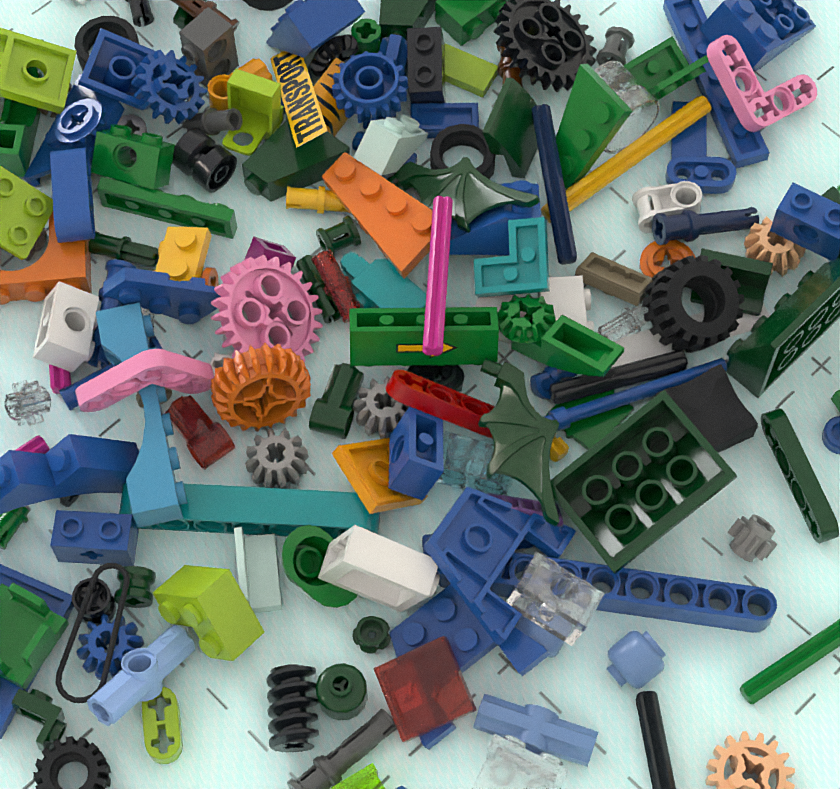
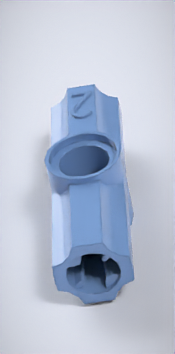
(537, 728)

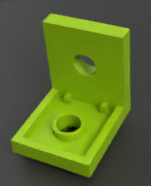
(55, 62)

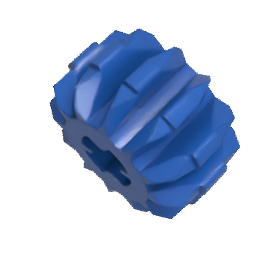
(95, 645)

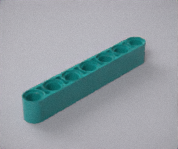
(264, 510)

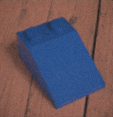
(490, 229)

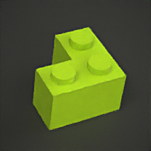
(214, 608)

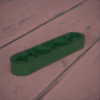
(799, 476)

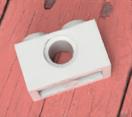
(66, 327)

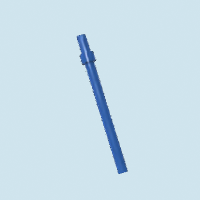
(600, 405)

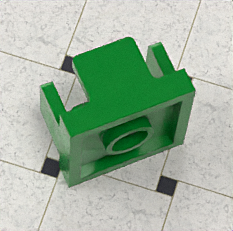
(26, 633)

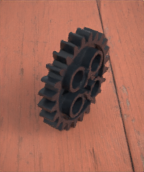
(544, 41)

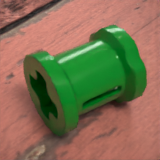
(367, 35)

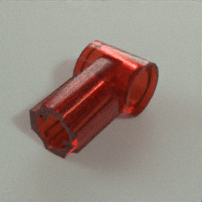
(203, 438)

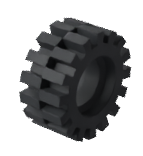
(68, 752)

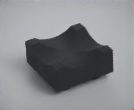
(714, 408)

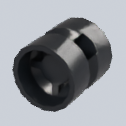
(204, 160)

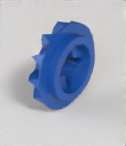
(86, 111)

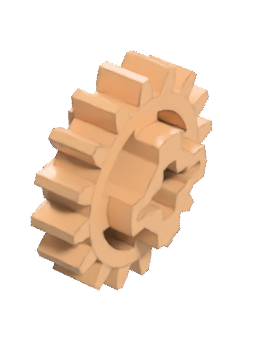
(743, 761)

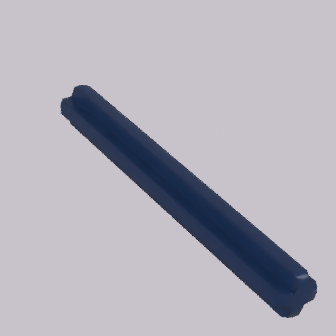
(554, 184)

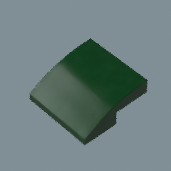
(511, 128)

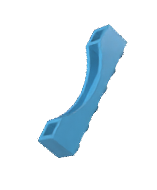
(151, 482)

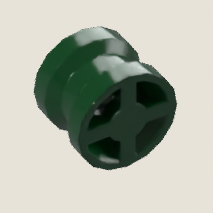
(139, 587)

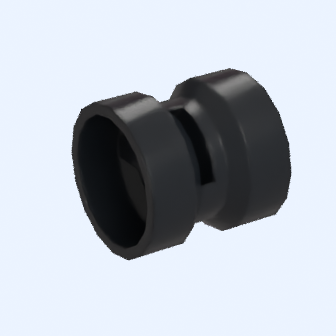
(100, 592)

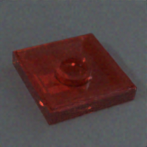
(424, 689)

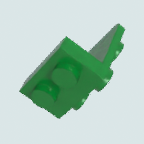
(664, 68)

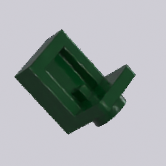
(39, 708)

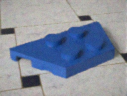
(41, 163)

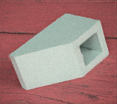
(389, 143)

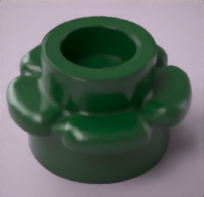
(371, 624)

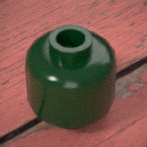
(343, 703)

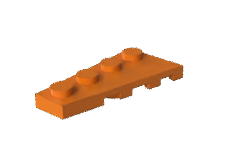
(383, 211)

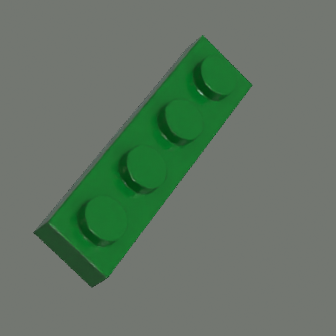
(166, 207)

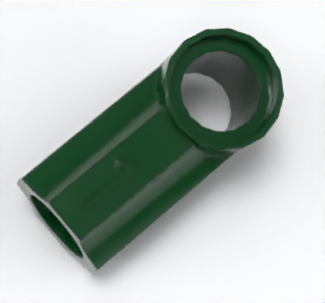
(335, 409)

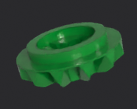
(520, 329)

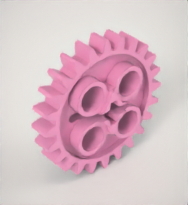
(268, 312)

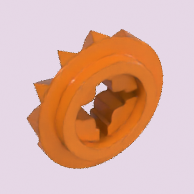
(654, 255)

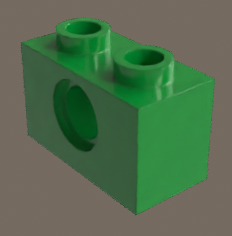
(114, 161)

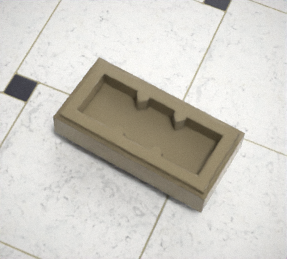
(614, 278)

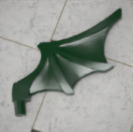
(465, 185)
(520, 437)

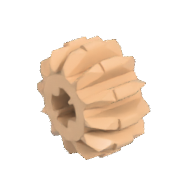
(772, 248)

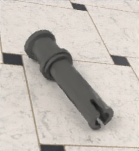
(329, 769)

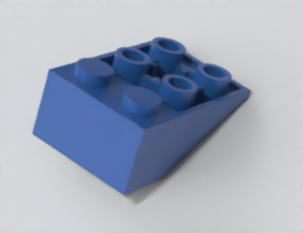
(312, 24)
(759, 26)

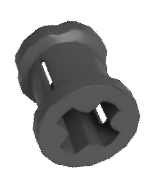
(614, 46)

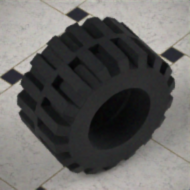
(718, 296)

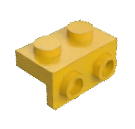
(183, 252)

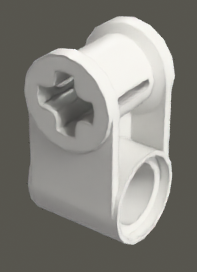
(667, 200)

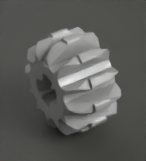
(370, 414)
(277, 447)

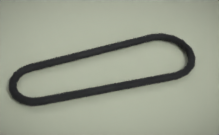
(64, 694)

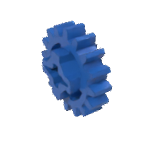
(169, 87)

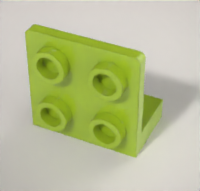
(22, 214)

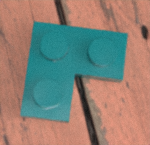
(524, 269)

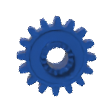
(370, 86)

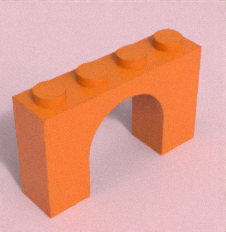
(60, 262)

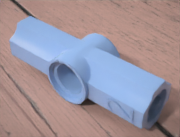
(141, 675)

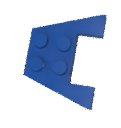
(477, 543)
(451, 617)

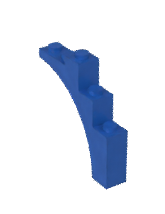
(69, 468)

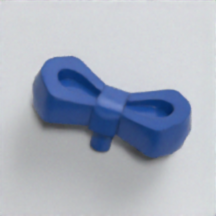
(541, 382)

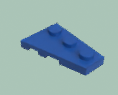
(156, 292)

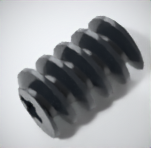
(290, 708)

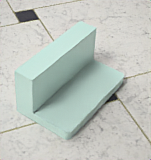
(258, 571)

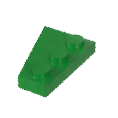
(588, 124)

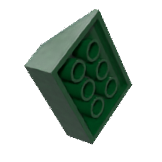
(788, 331)
(640, 481)

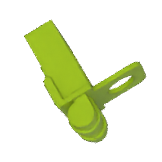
(260, 109)

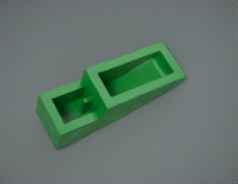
(572, 348)

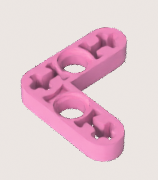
(753, 97)
(146, 368)

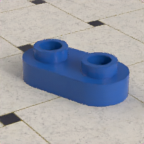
(701, 171)

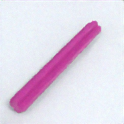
(437, 276)

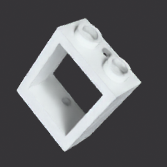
(379, 569)

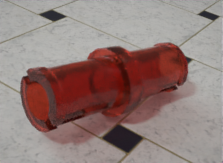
(335, 283)

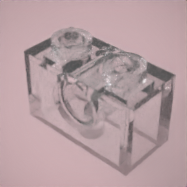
(555, 598)

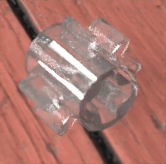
(27, 403)

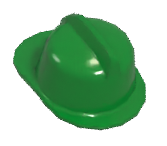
(302, 561)

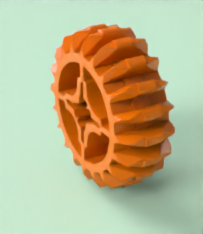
(260, 387)

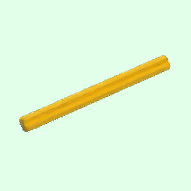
(634, 153)

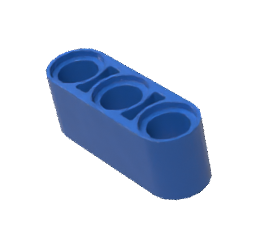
(72, 195)

